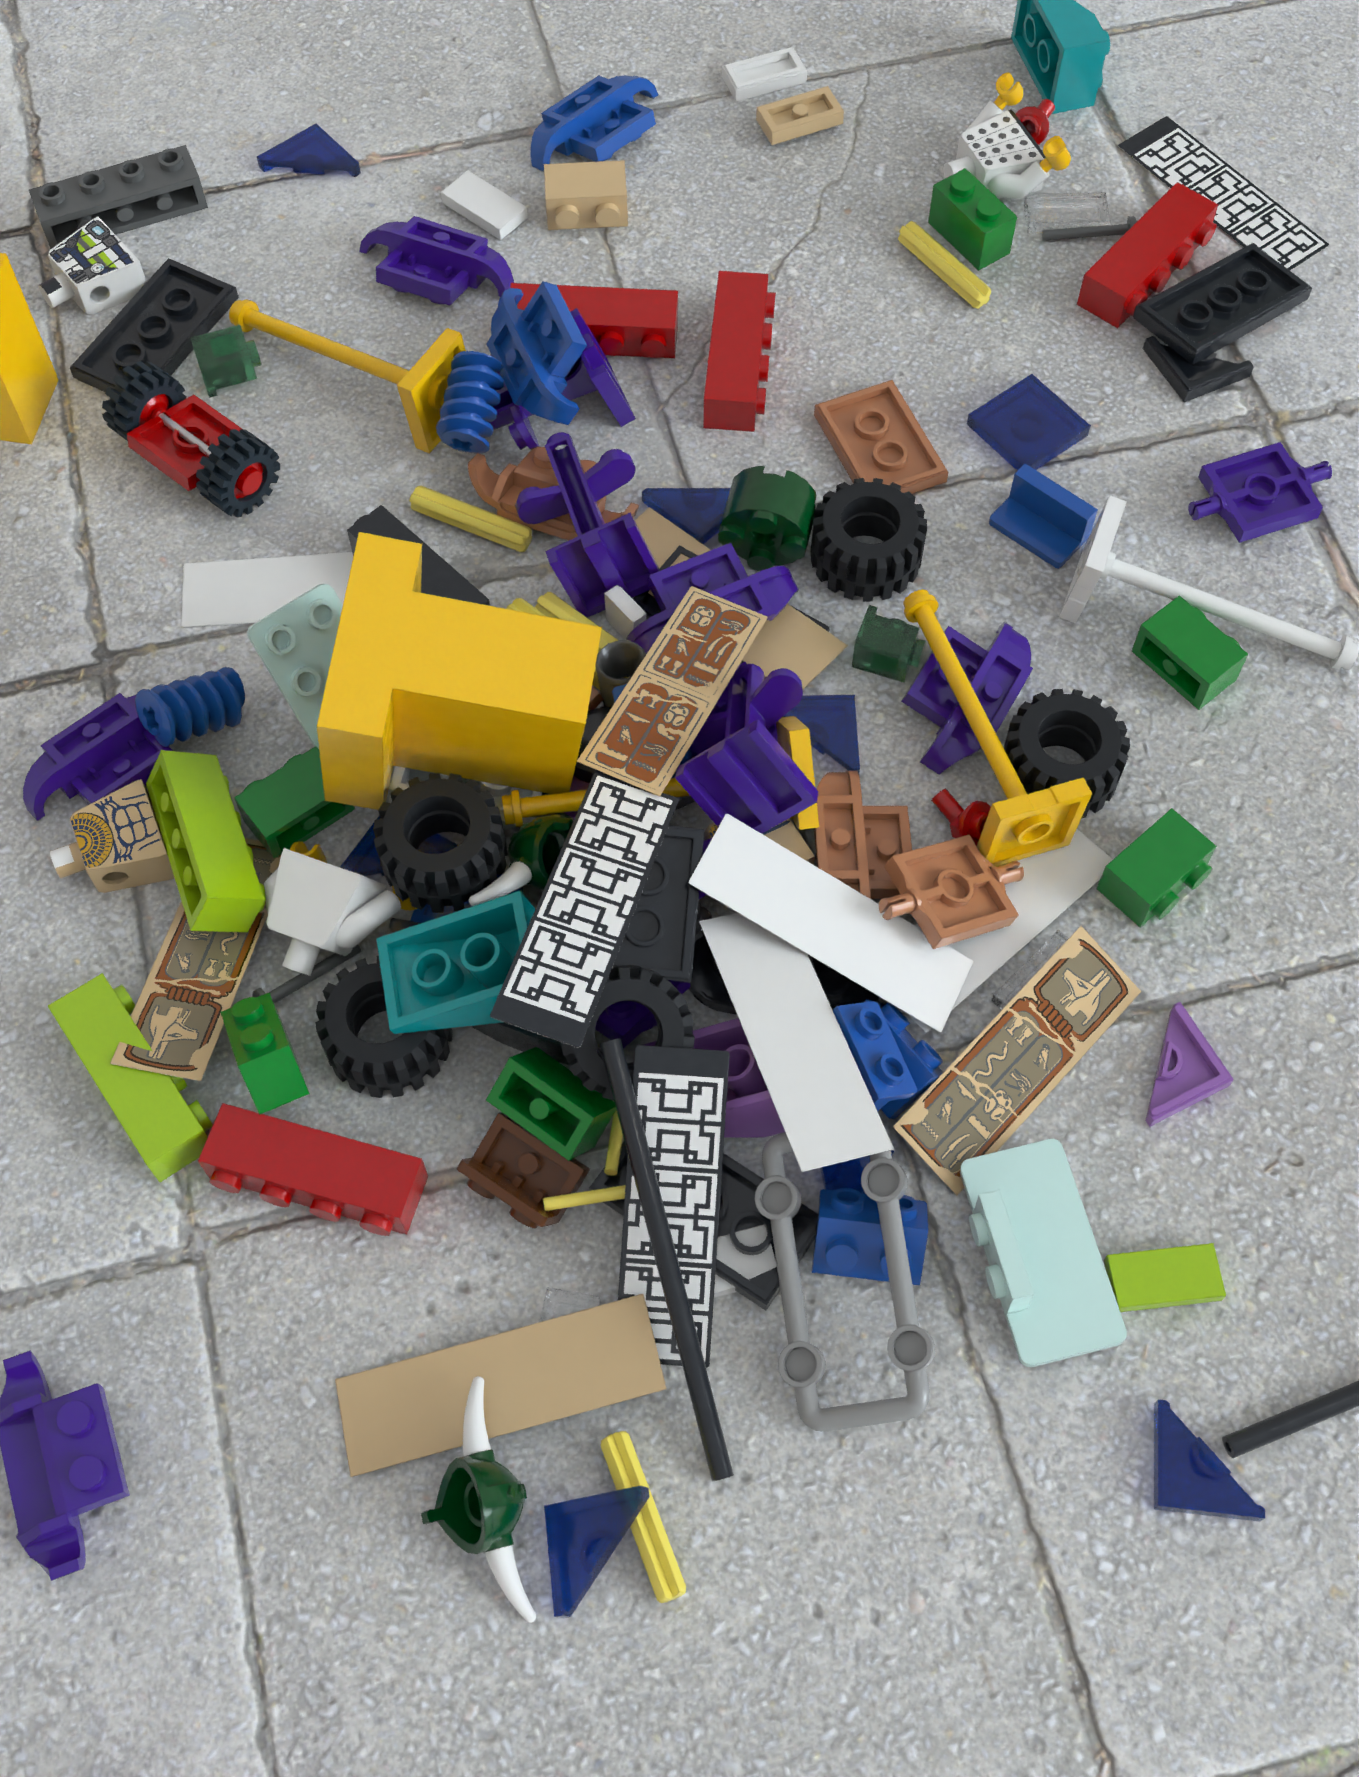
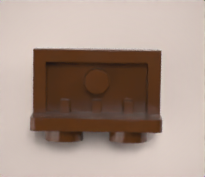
(521, 1172)

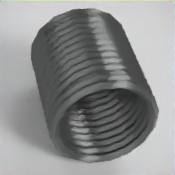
(614, 662)

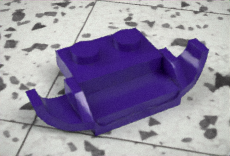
(435, 260)
(718, 574)
(995, 678)
(93, 756)
(56, 1462)

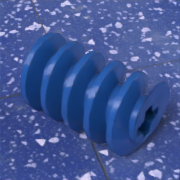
(470, 401)
(192, 706)

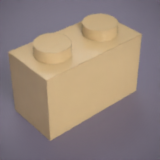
(586, 195)

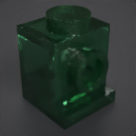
(225, 358)
(887, 646)

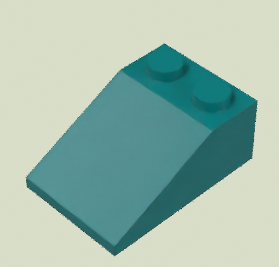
(1061, 50)
(452, 965)

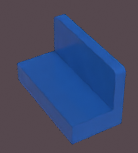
(1044, 517)

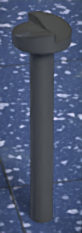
(1093, 231)
(302, 979)

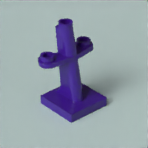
(586, 376)
(602, 552)
(741, 763)

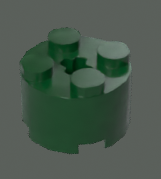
(768, 517)

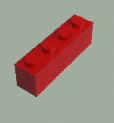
(1148, 255)
(622, 318)
(736, 350)
(313, 1170)

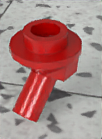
(1036, 119)
(962, 822)

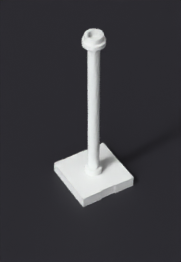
(1099, 562)

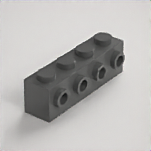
(121, 195)

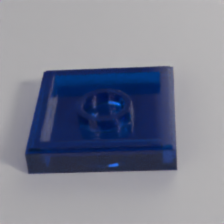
(1028, 424)

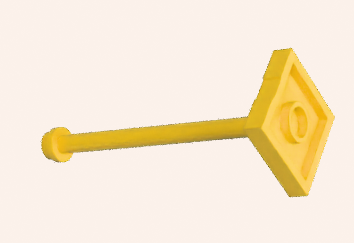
(419, 388)
(791, 735)
(1022, 822)

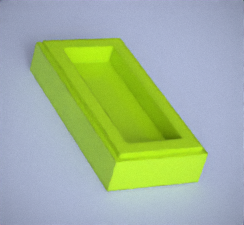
(1165, 1277)

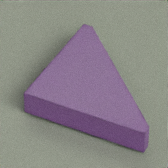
(1185, 1070)

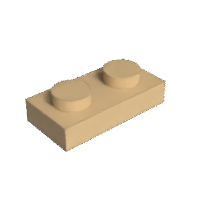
(799, 115)

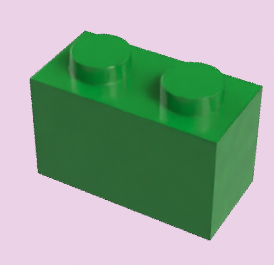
(972, 219)
(1189, 652)
(289, 804)
(1156, 868)
(264, 1053)
(551, 1103)

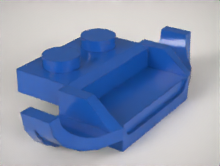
(594, 120)
(537, 350)

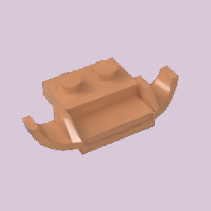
(533, 471)
(858, 839)

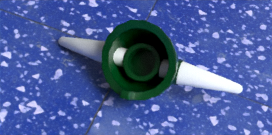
(531, 855)
(483, 1503)

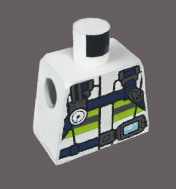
(92, 270)

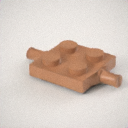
(951, 891)

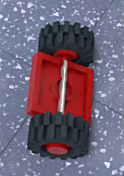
(190, 439)

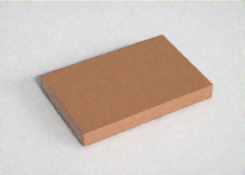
(880, 438)

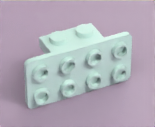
(298, 650)
(1041, 1253)

